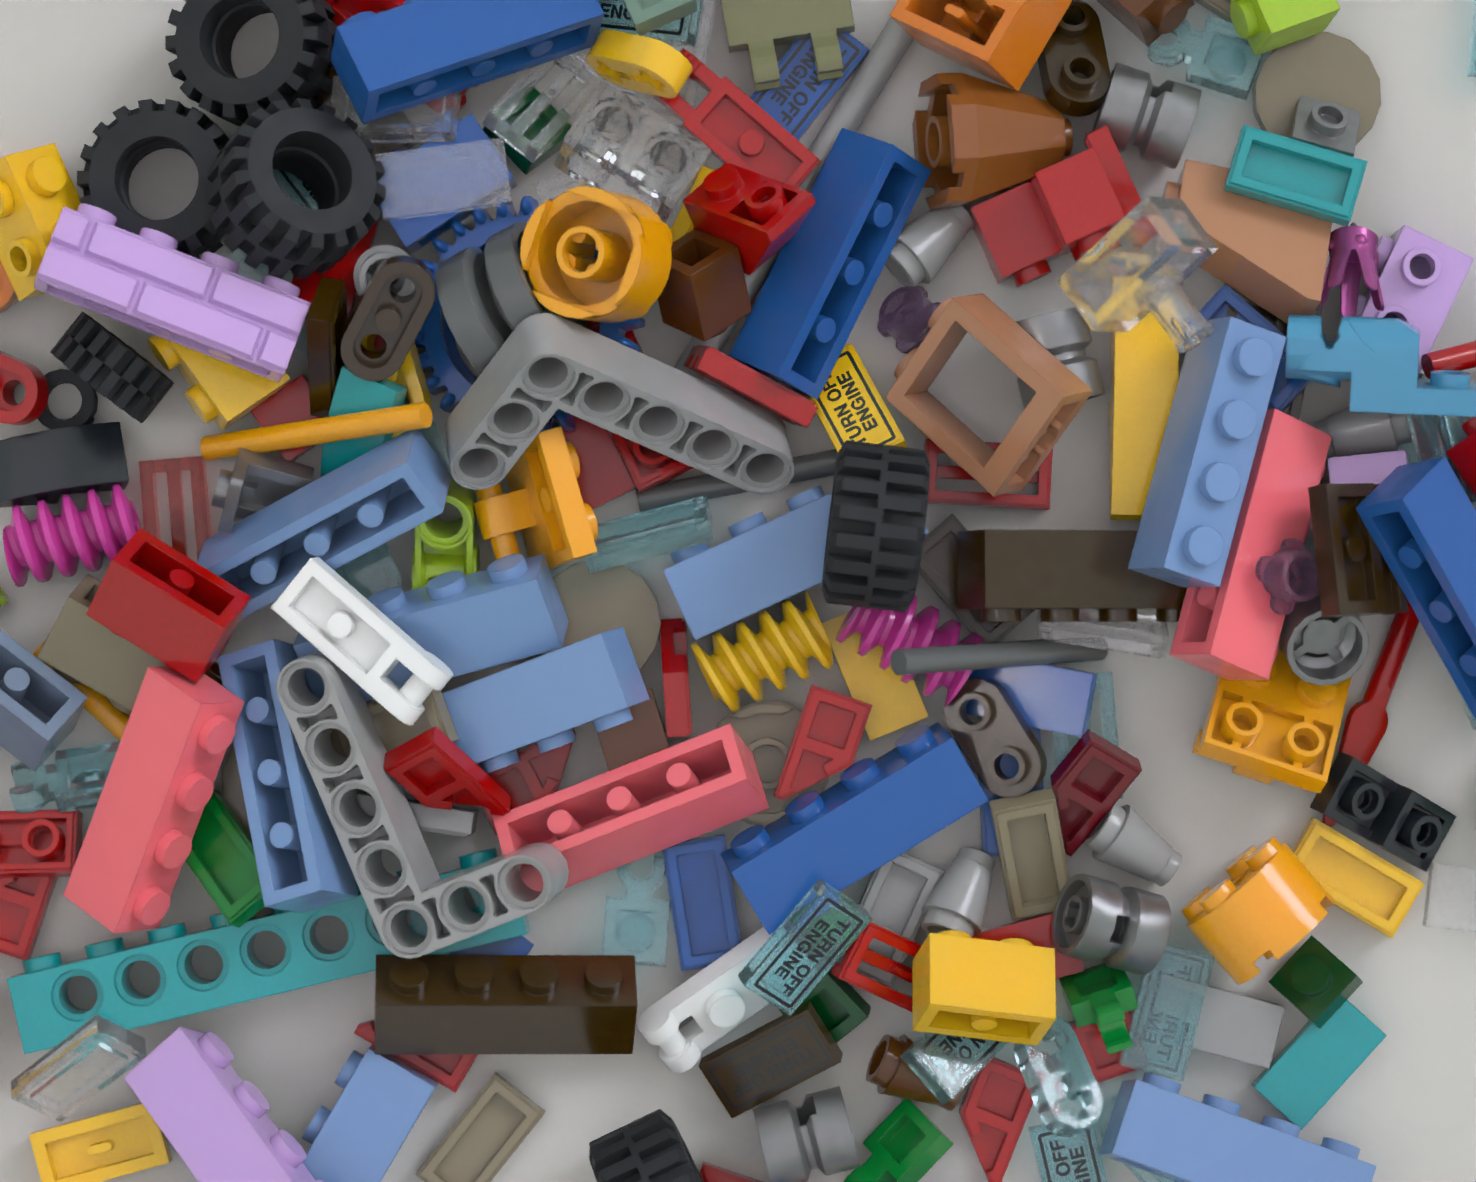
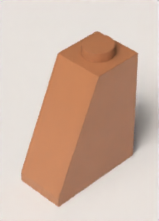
(1263, 248)

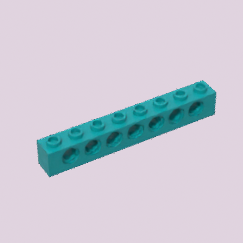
(48, 1016)

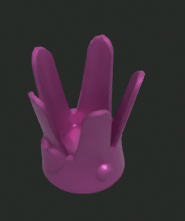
(1351, 255)

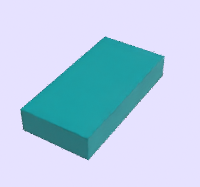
(1295, 175)
(1318, 1063)

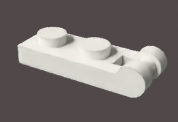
(360, 639)
(714, 1001)

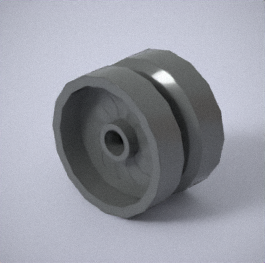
(488, 295)

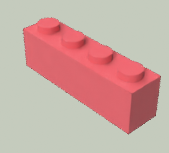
(1232, 625)
(153, 800)
(639, 807)

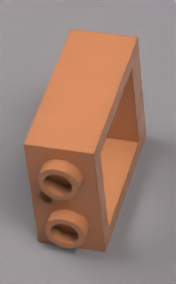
(1039, 426)

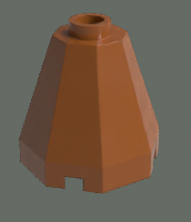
(983, 138)

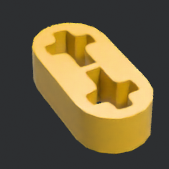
(639, 63)

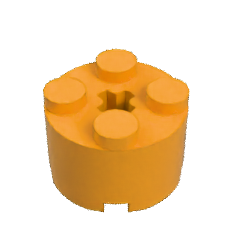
(630, 263)
(1259, 910)

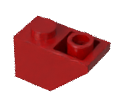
(748, 211)

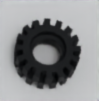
(112, 367)

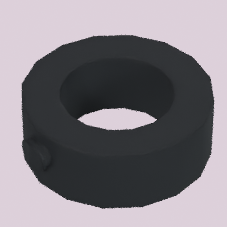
(88, 406)

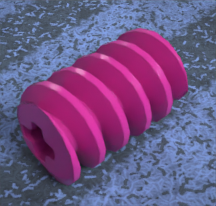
(68, 536)
(905, 630)

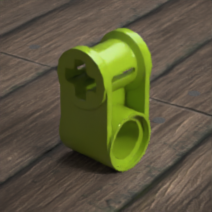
(447, 545)

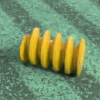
(764, 654)

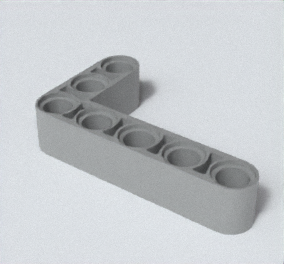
(573, 369)
(395, 826)

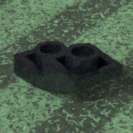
(61, 463)
(1383, 811)

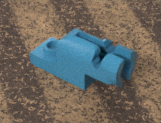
(1381, 364)

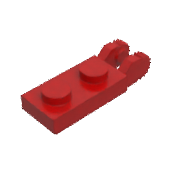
(740, 129)

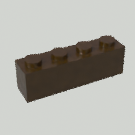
(1058, 575)
(505, 1004)

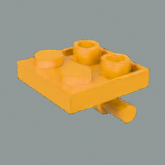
(541, 504)
(1274, 727)

